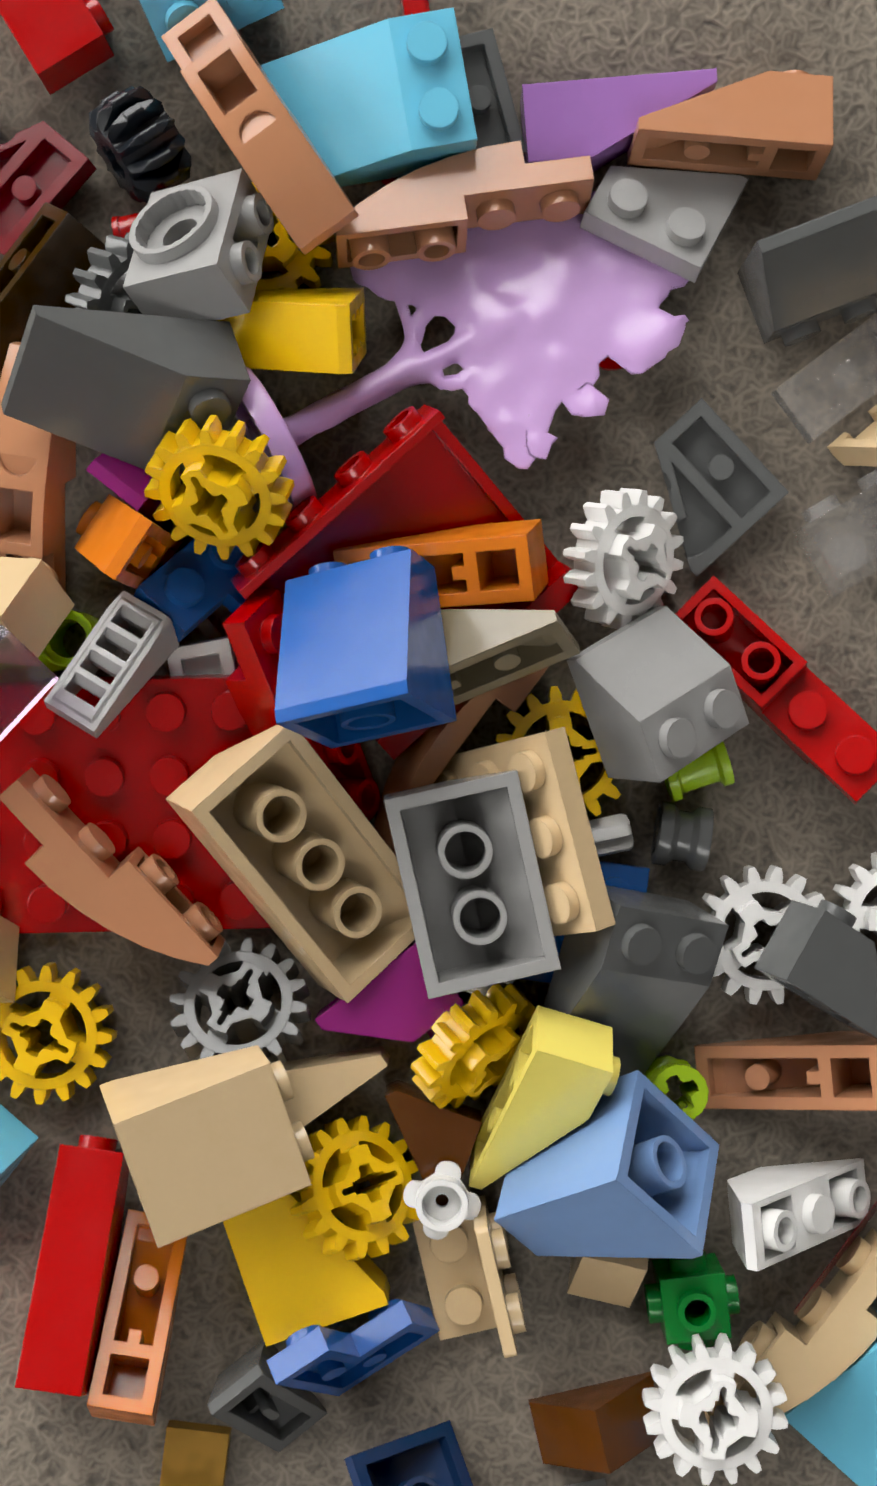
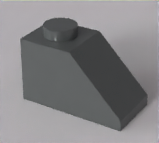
(825, 963)

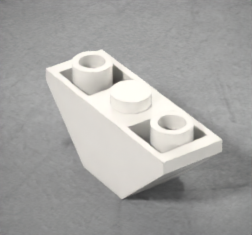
(794, 1208)

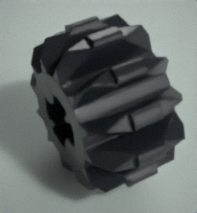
(139, 143)

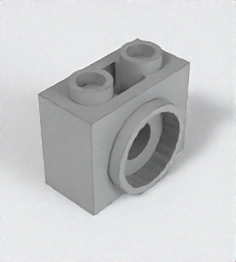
(199, 248)

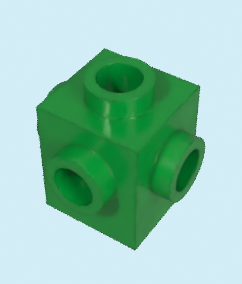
(689, 1280)

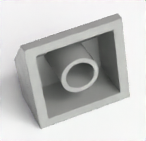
(656, 697)

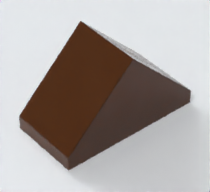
(433, 1132)
(594, 1425)

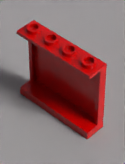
(403, 488)

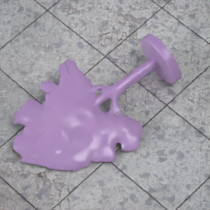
(530, 324)

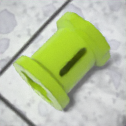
(705, 770)
(693, 1087)

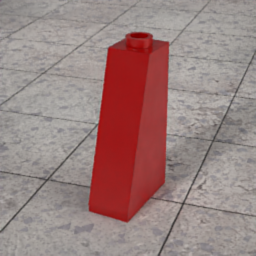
(74, 1268)

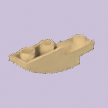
(831, 1332)

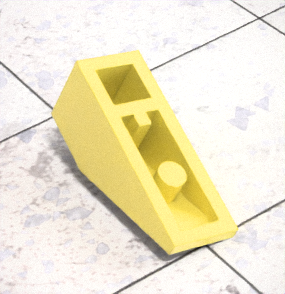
(545, 1091)

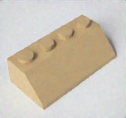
(301, 856)

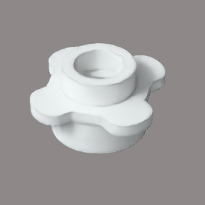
(439, 1219)

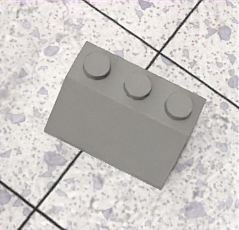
(471, 882)

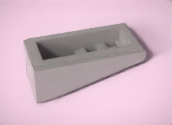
(110, 633)

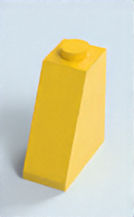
(303, 330)
(291, 1277)

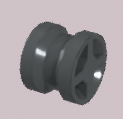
(682, 836)

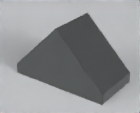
(256, 1406)

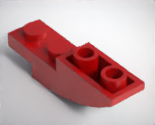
(255, 639)
(784, 691)

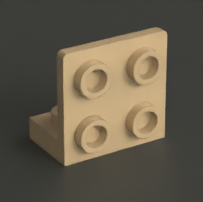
(469, 1281)

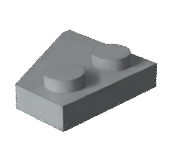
(664, 214)

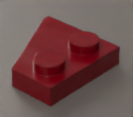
(35, 170)

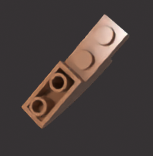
(258, 126)
(435, 205)
(32, 486)
(127, 896)

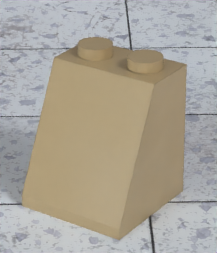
(208, 1139)

